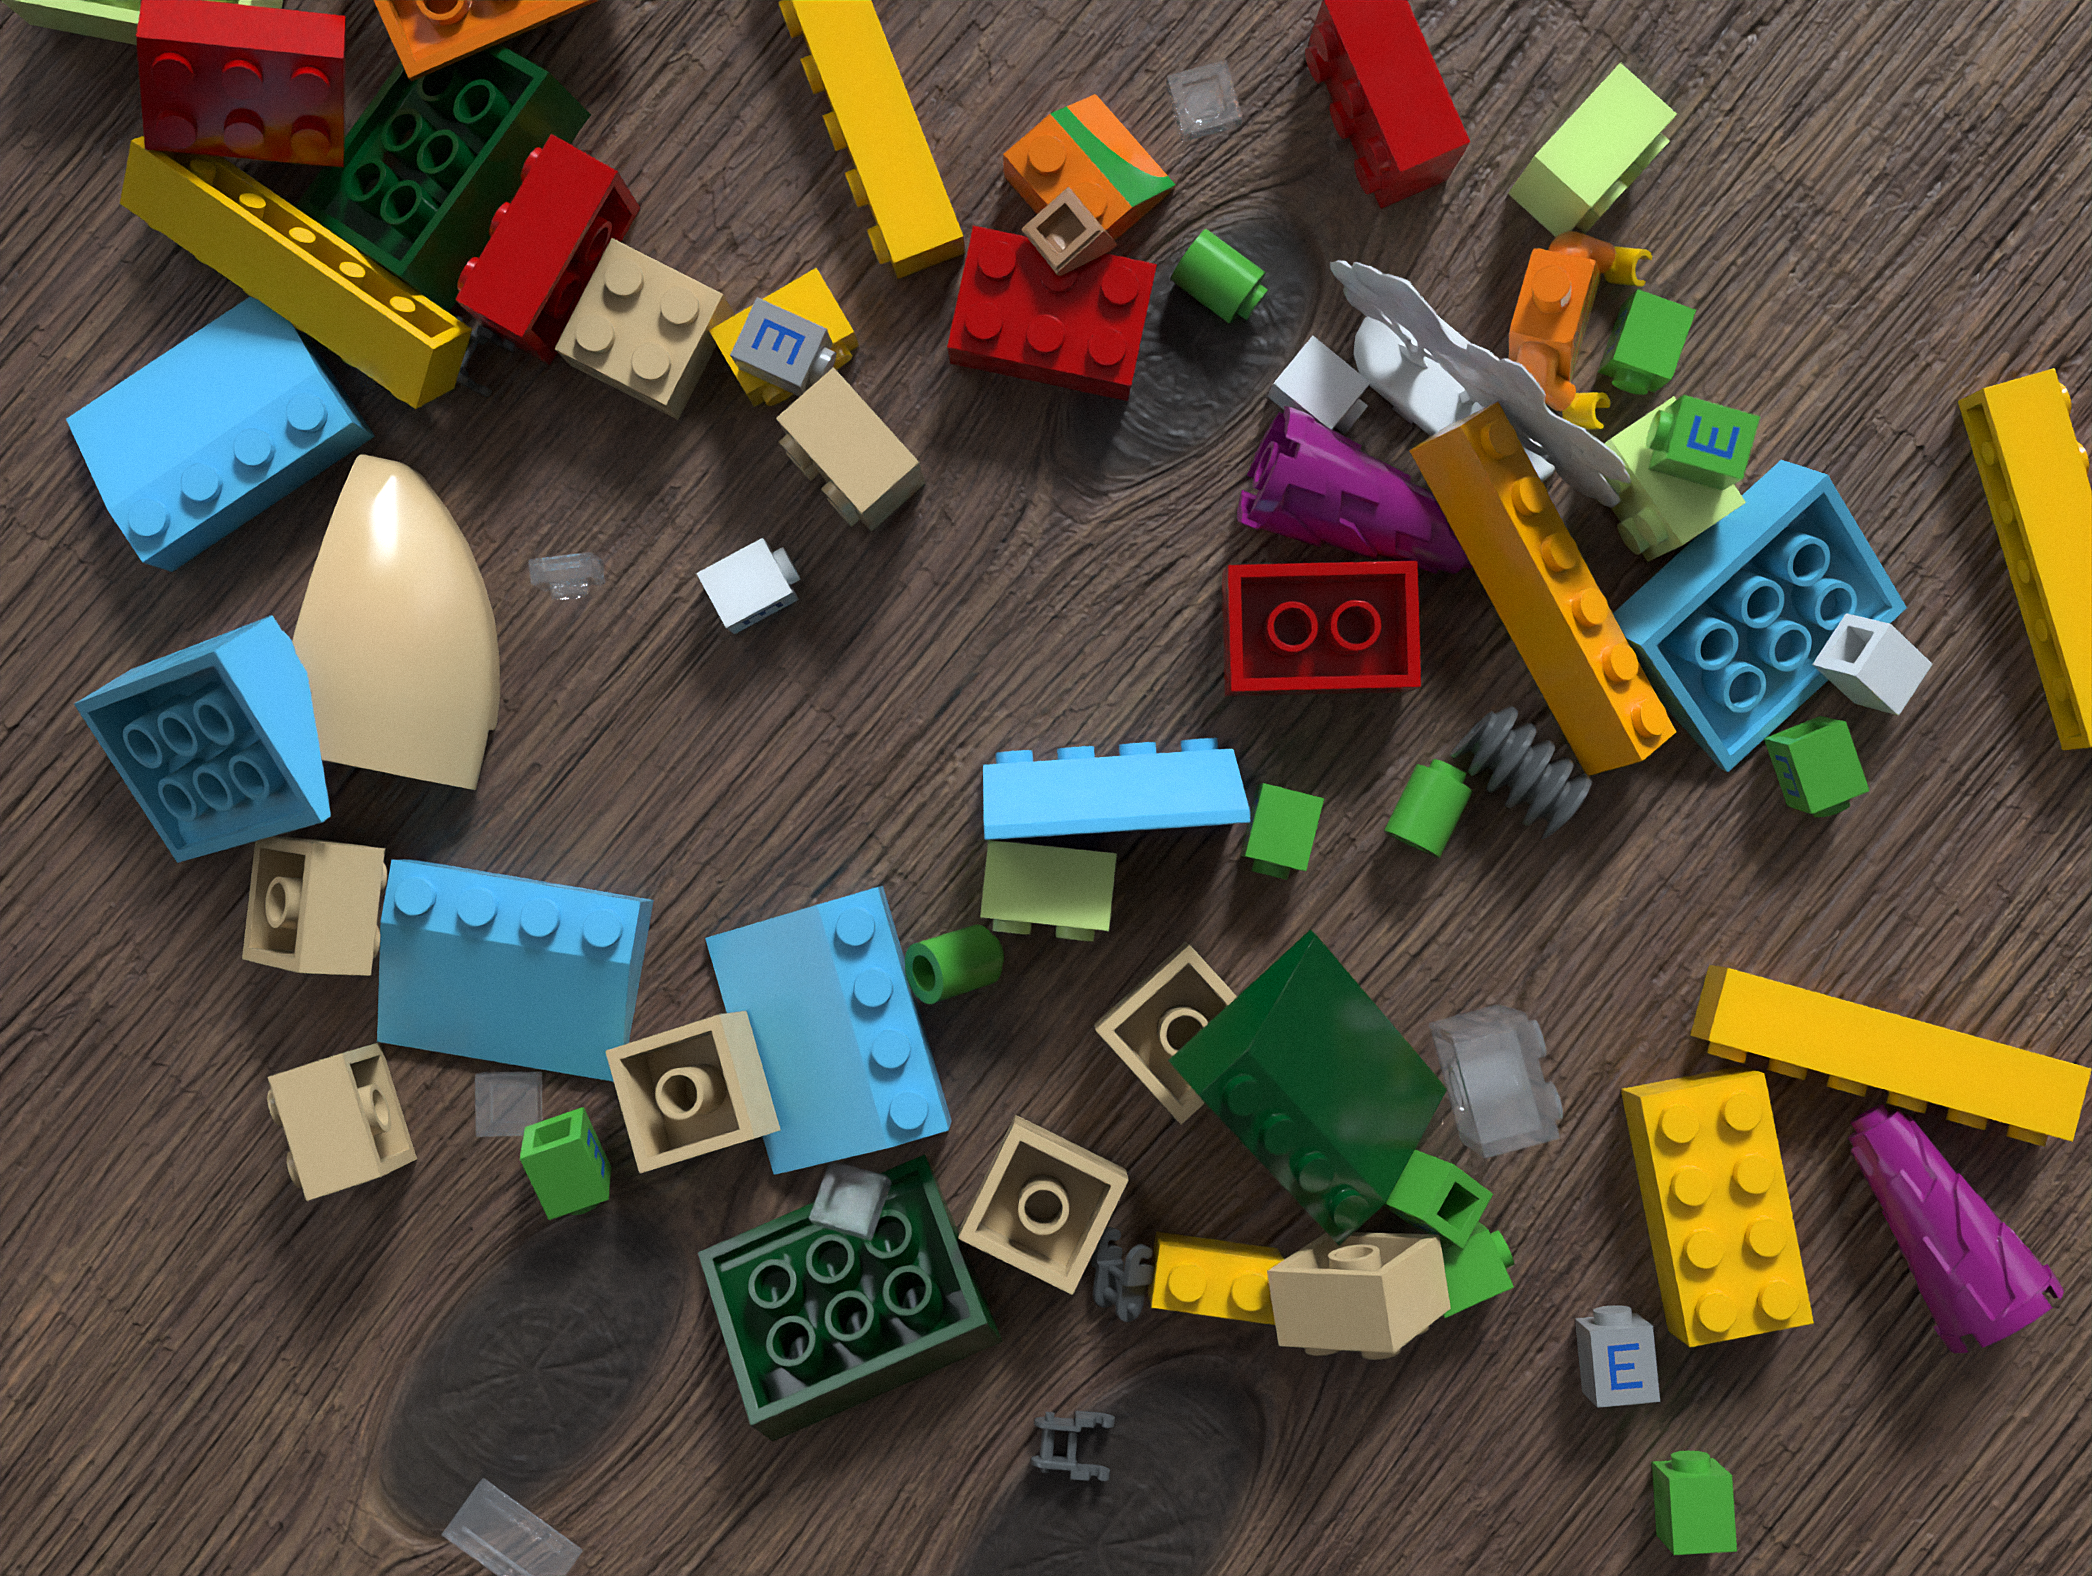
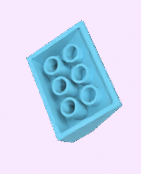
(215, 433)
(1750, 607)
(216, 740)
(1112, 792)
(508, 967)
(833, 1030)

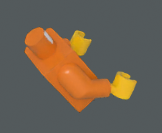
(1556, 312)

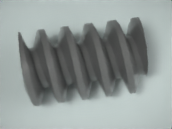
(1524, 769)

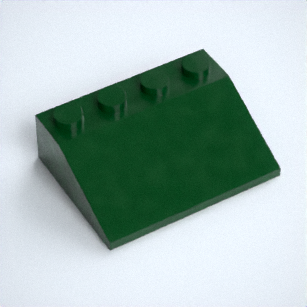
(438, 163)
(1315, 1085)
(845, 1318)

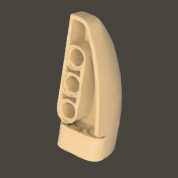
(399, 633)

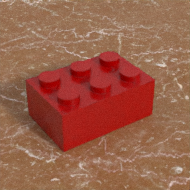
(242, 81)
(1386, 96)
(546, 247)
(1045, 327)
(1321, 628)

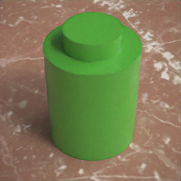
(1220, 278)
(1429, 807)
(953, 963)

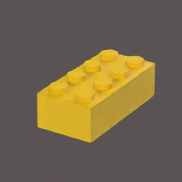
(1717, 1206)

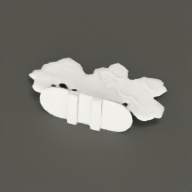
(1442, 378)

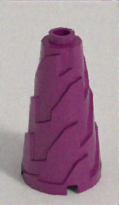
(1332, 493)
(1960, 1253)

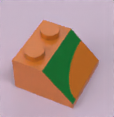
(1094, 157)

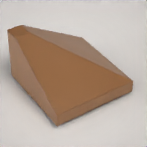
(1068, 234)

